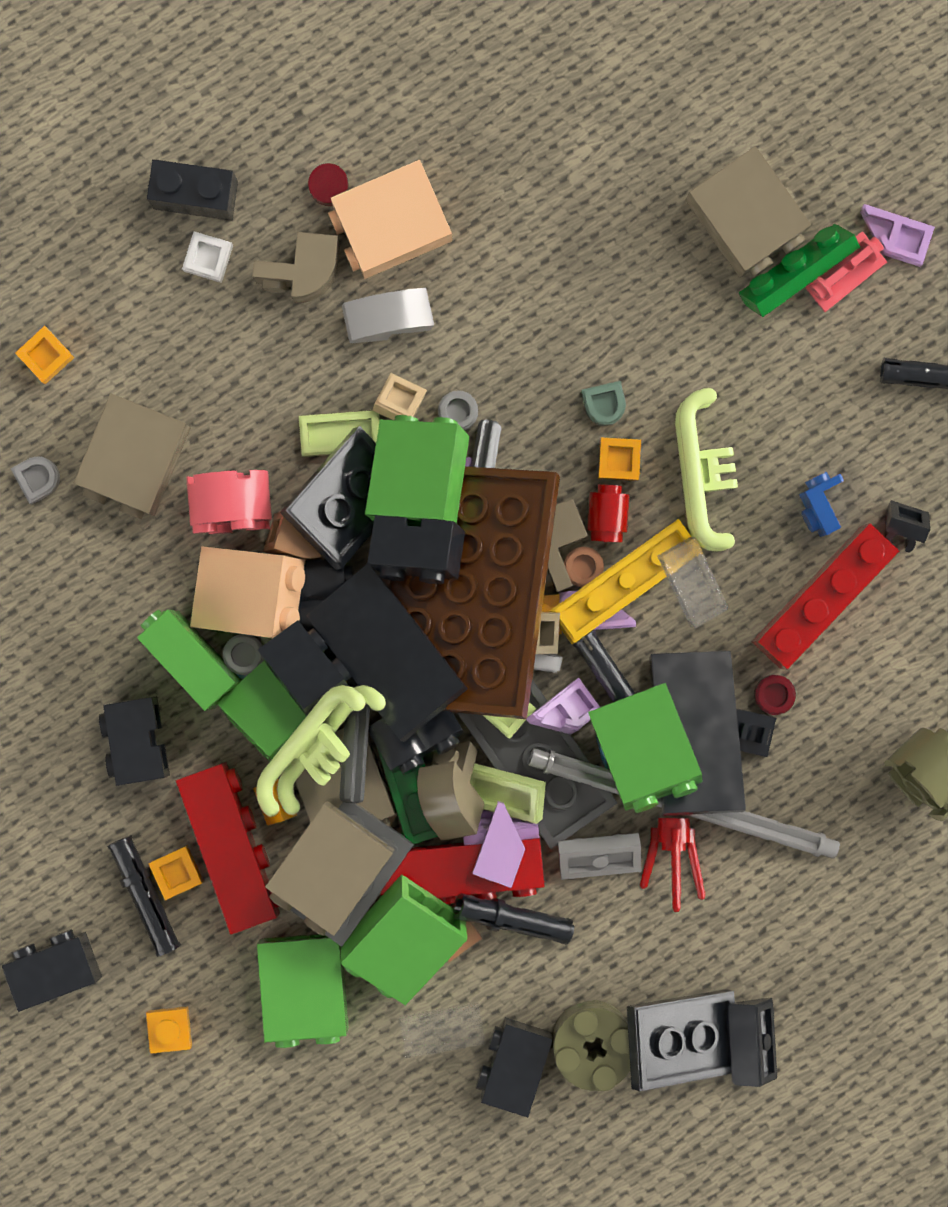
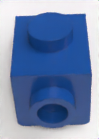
(818, 511)

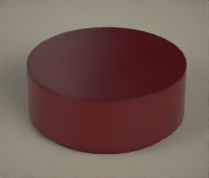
(326, 182)
(775, 694)

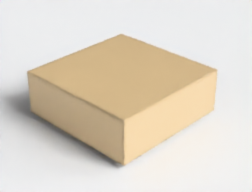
(399, 398)

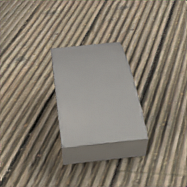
(387, 314)

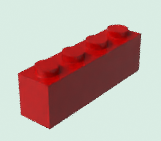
(825, 596)
(228, 846)
(448, 870)

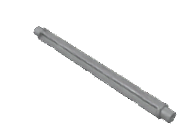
(743, 821)

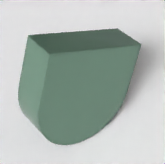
(604, 403)

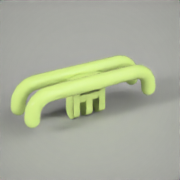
(701, 471)
(313, 747)

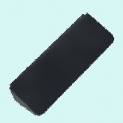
(752, 1042)

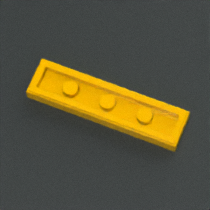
(617, 585)

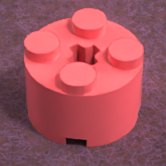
(229, 501)

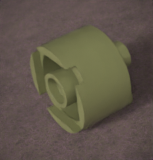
(922, 770)
(602, 1067)

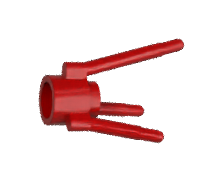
(674, 835)

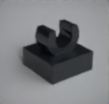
(906, 522)
(755, 732)

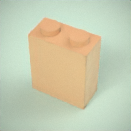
(390, 220)
(247, 592)

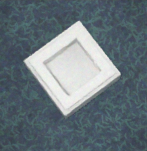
(207, 257)

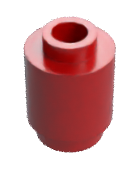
(608, 513)

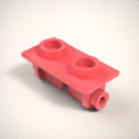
(848, 273)

